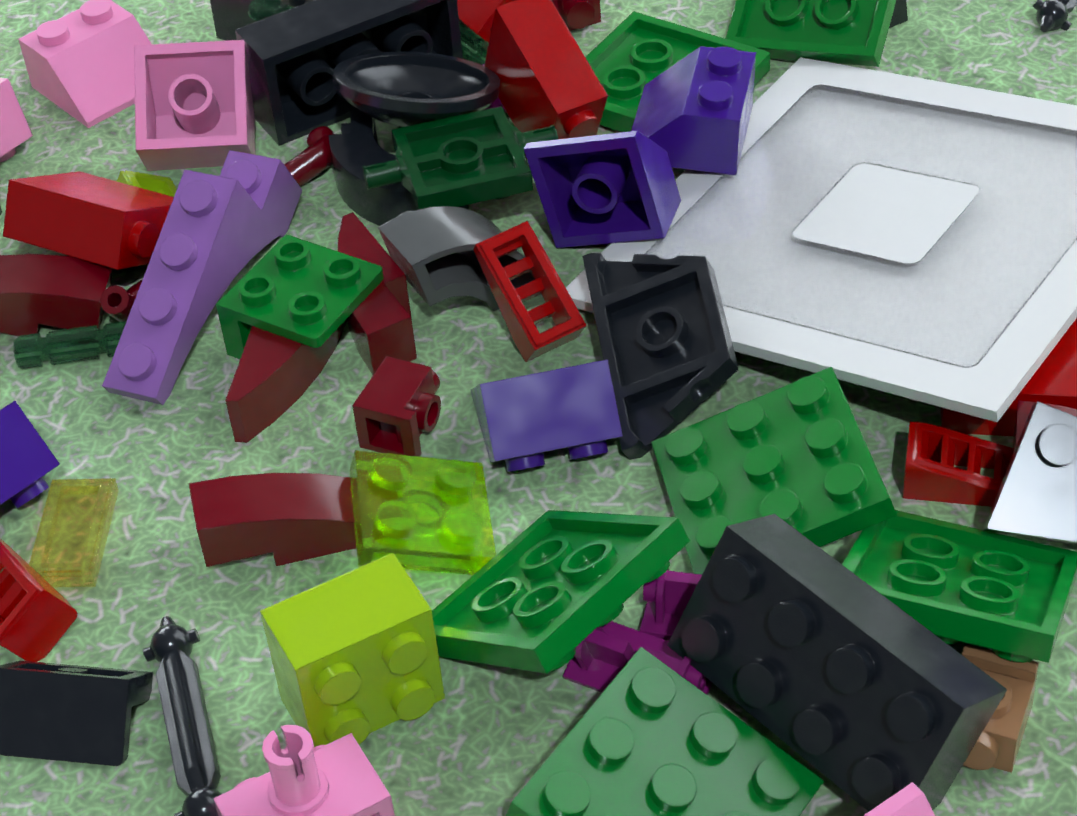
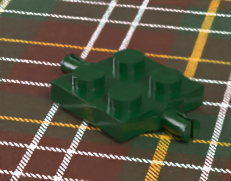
(459, 159)

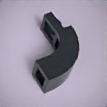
(359, 147)

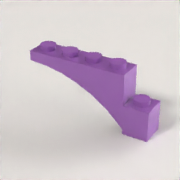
(202, 247)

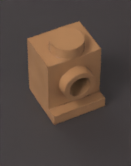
(1004, 731)

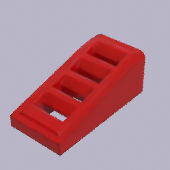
(510, 300)
(931, 468)
(30, 609)

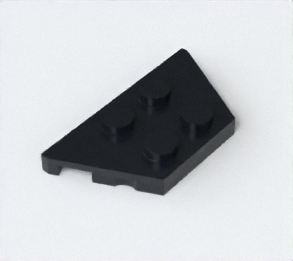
(661, 338)

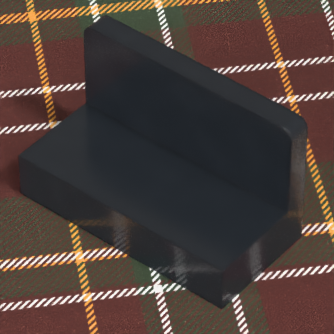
(69, 711)

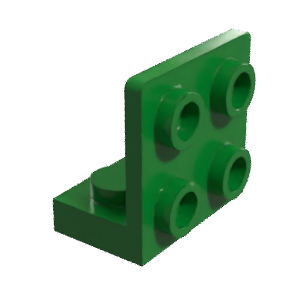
(296, 294)

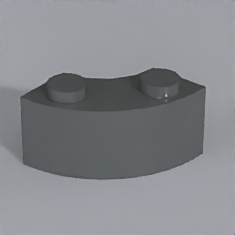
(438, 253)

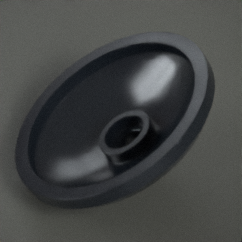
(415, 86)

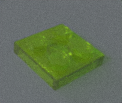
(422, 511)

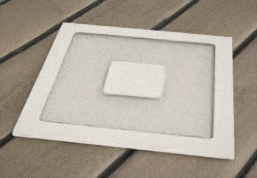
(890, 234)

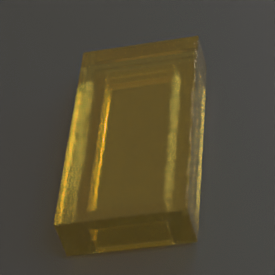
(74, 531)

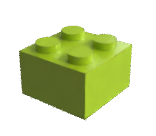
(355, 652)

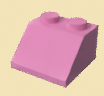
(86, 60)
(192, 104)

